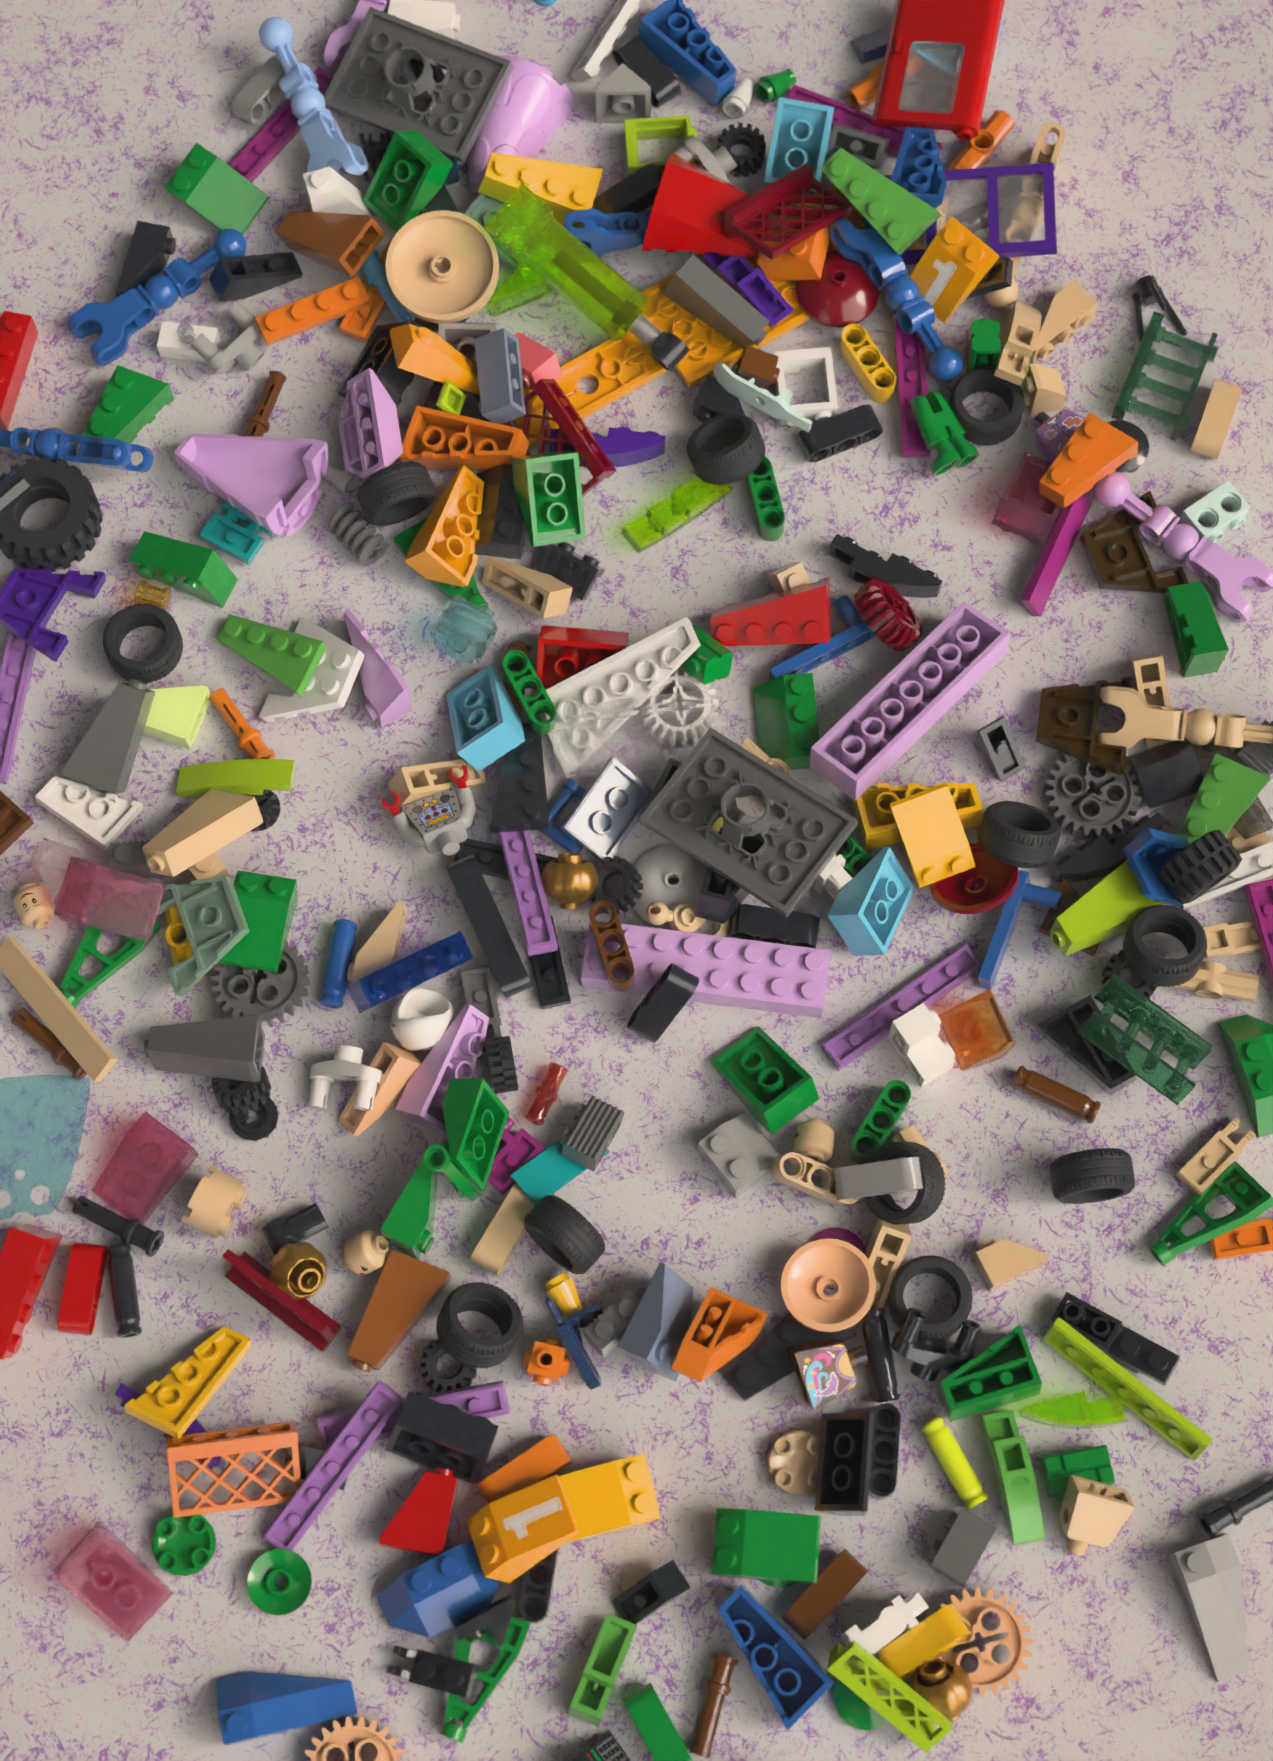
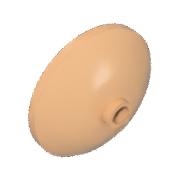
(826, 1265)

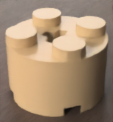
(214, 1203)

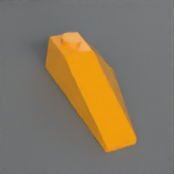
(432, 357)
(447, 539)

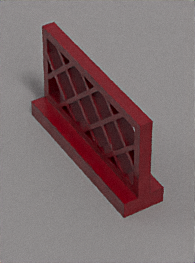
(773, 201)
(569, 425)
(297, 1314)

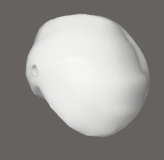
(421, 1018)

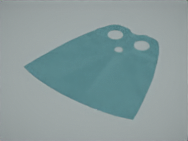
(41, 1135)

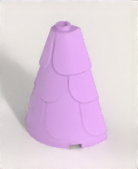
(521, 118)
(260, 476)

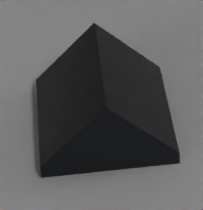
(1167, 772)

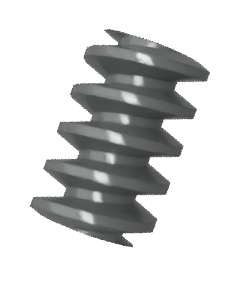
(355, 535)

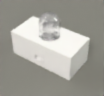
(176, 339)

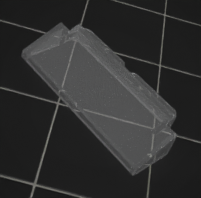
(635, 736)

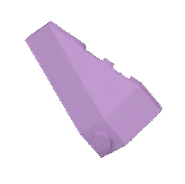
(382, 684)

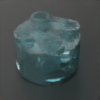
(464, 630)

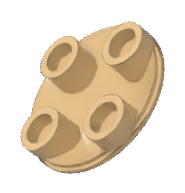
(795, 1462)

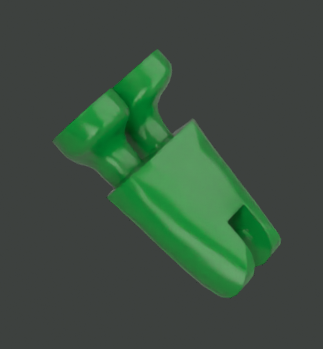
(939, 430)

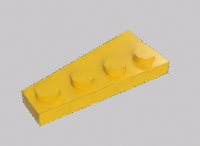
(189, 1386)

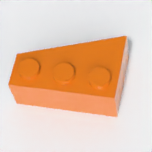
(717, 1334)

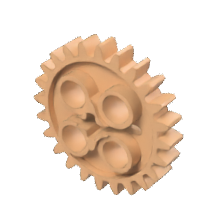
(989, 1671)
(360, 1736)

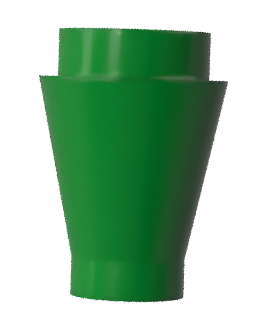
(774, 85)

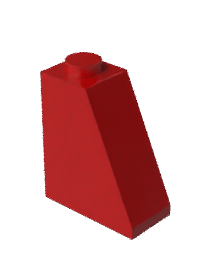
(425, 1516)

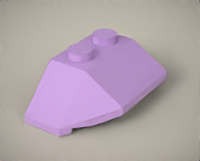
(368, 426)

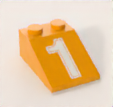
(952, 268)
(522, 1529)

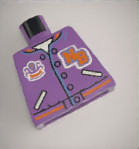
(1055, 432)

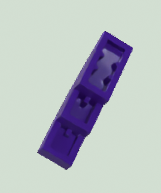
(750, 285)

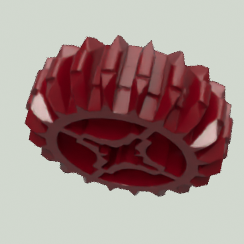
(888, 614)

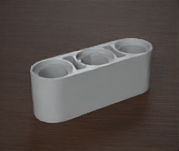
(261, 93)
(878, 1178)

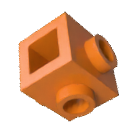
(551, 1373)

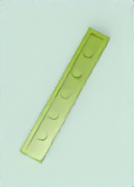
(1131, 1391)

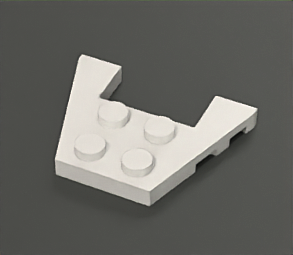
(329, 683)

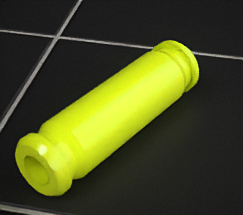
(954, 1462)

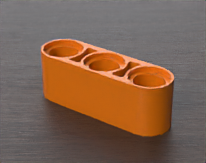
(527, 1469)

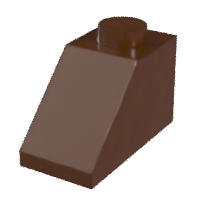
(757, 365)

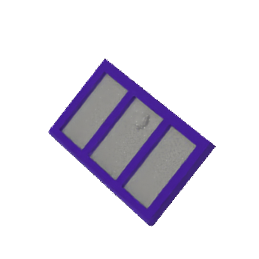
(1002, 206)

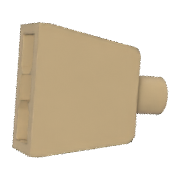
(1093, 1513)

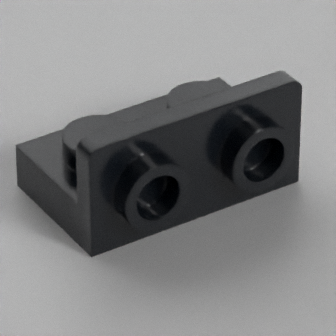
(572, 569)

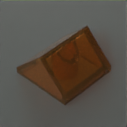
(977, 1031)

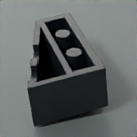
(720, 896)

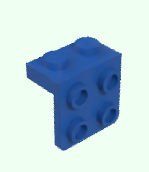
(1146, 858)

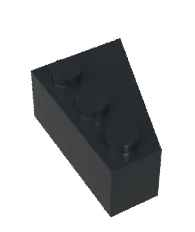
(1098, 1065)

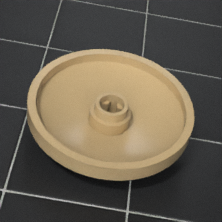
(442, 266)

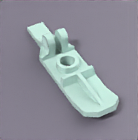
(762, 399)

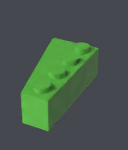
(885, 205)

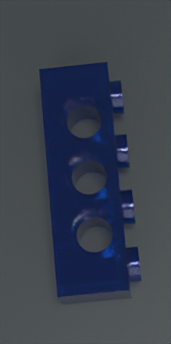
(410, 972)

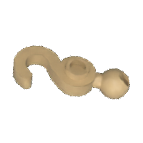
(680, 918)

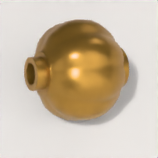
(569, 880)
(298, 1270)
(943, 1692)

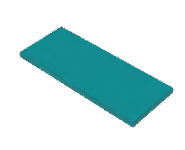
(547, 1173)

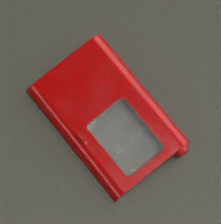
(942, 65)

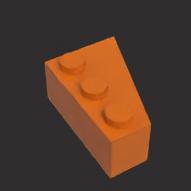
(1086, 458)

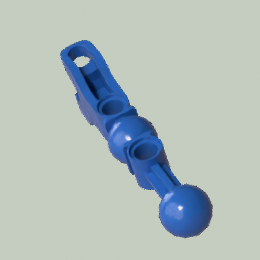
(608, 231)
(901, 293)
(140, 305)
(93, 450)

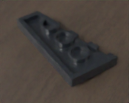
(522, 788)
(770, 1358)

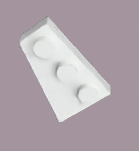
(89, 812)

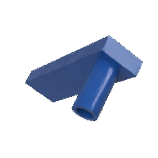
(839, 644)
(1023, 892)

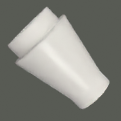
(738, 100)

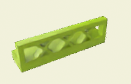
(884, 1698)

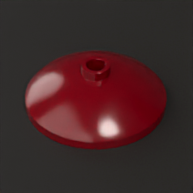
(834, 301)
(978, 887)

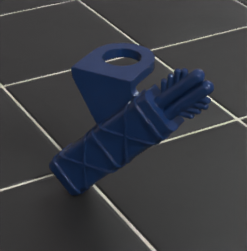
(570, 1335)

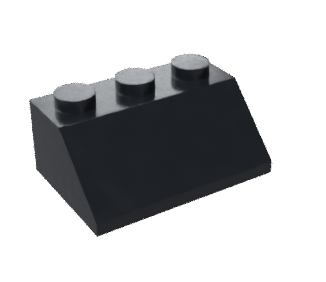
(381, 359)
(501, 518)
(442, 1436)
(844, 1463)

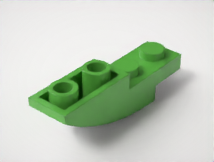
(1014, 1477)

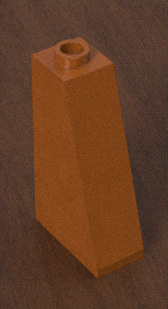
(331, 238)
(397, 1304)

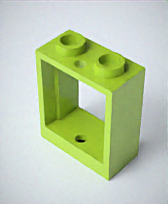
(654, 129)

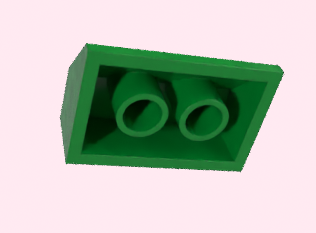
(787, 718)

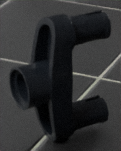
(932, 1355)

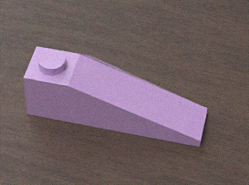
(450, 1058)

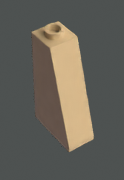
(201, 830)

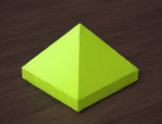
(451, 398)

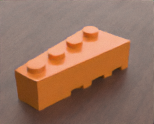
(452, 440)

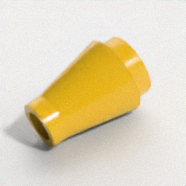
(564, 1294)

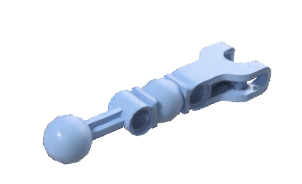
(317, 124)

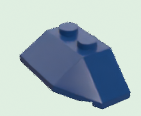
(438, 1593)

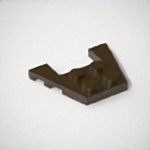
(1120, 557)
(1070, 720)

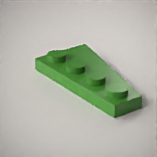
(277, 652)
(1222, 798)

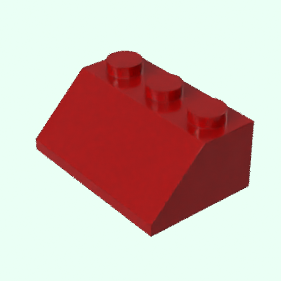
(572, 650)

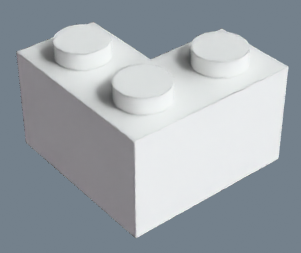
(919, 1046)

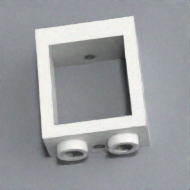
(809, 361)

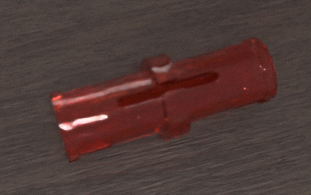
(546, 1094)

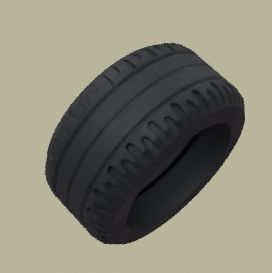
(982, 431)
(743, 451)
(396, 493)
(135, 617)
(1018, 834)
(1172, 922)
(1092, 1175)
(926, 1200)
(564, 1234)
(948, 1271)
(469, 1348)

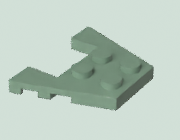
(211, 922)

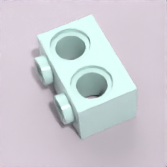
(1210, 510)

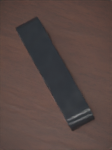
(489, 926)

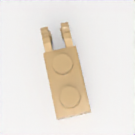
(1213, 1158)

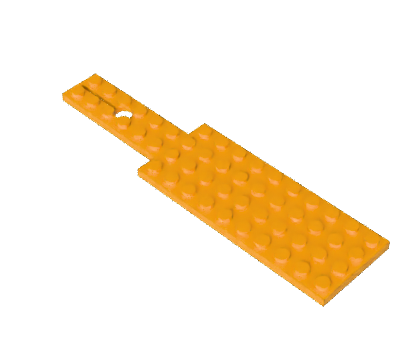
(628, 364)

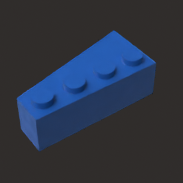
(688, 50)
(781, 1663)

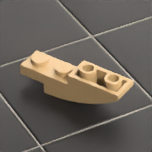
(1018, 342)

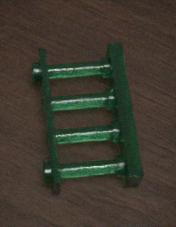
(1148, 356)
(1154, 1023)

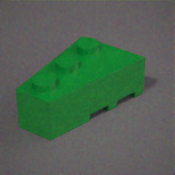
(127, 405)
(184, 567)
(1194, 629)
(992, 1379)

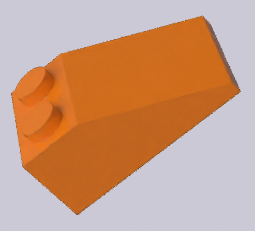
(803, 260)

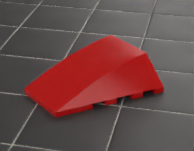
(692, 212)

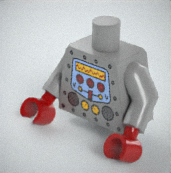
(437, 820)

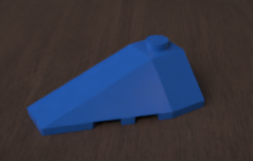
(920, 167)
(270, 1704)

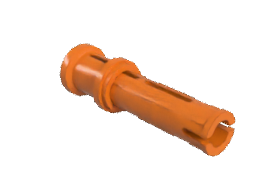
(248, 737)

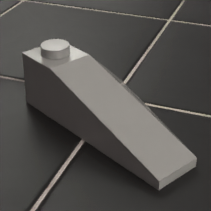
(1214, 1595)

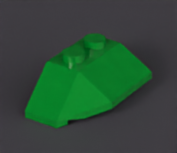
(1251, 1055)

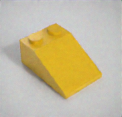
(932, 835)
(611, 1497)

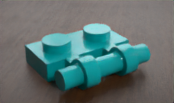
(232, 538)

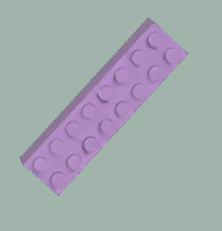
(909, 700)
(728, 969)

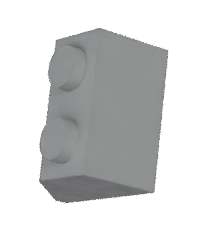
(738, 1153)

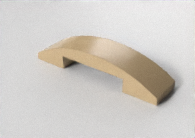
(1231, 940)

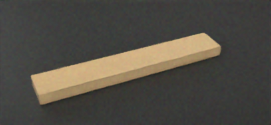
(55, 1010)

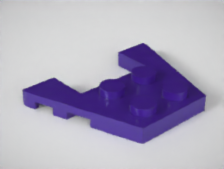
(31, 599)

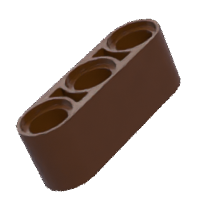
(612, 932)
(824, 1595)

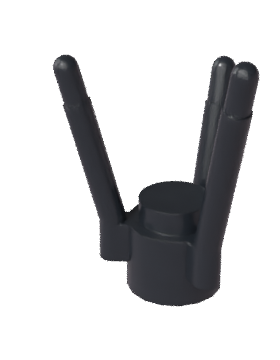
(1150, 293)

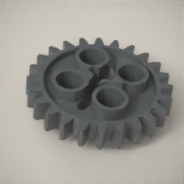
(1108, 813)
(285, 986)

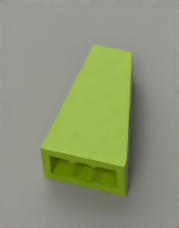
(1100, 912)

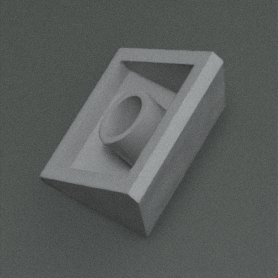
(622, 97)
(463, 335)

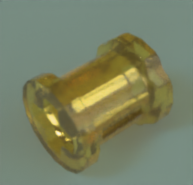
(153, 595)

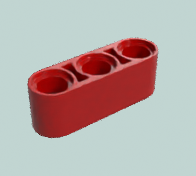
(82, 1288)

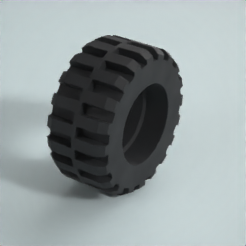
(69, 538)

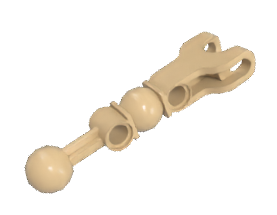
(1042, 153)
(1175, 724)

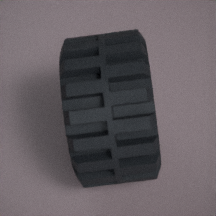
(1200, 866)

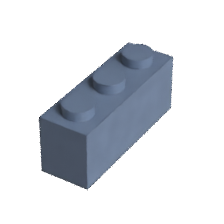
(499, 376)

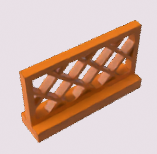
(227, 1443)

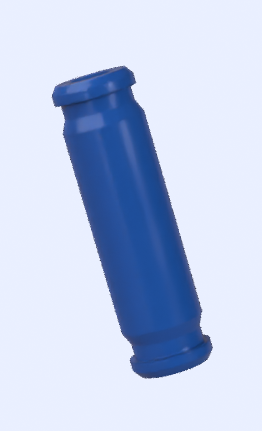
(337, 963)

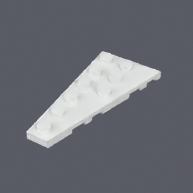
(627, 674)

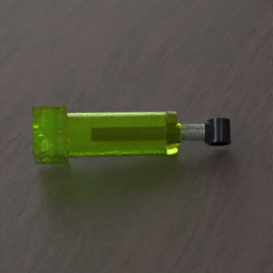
(532, 236)

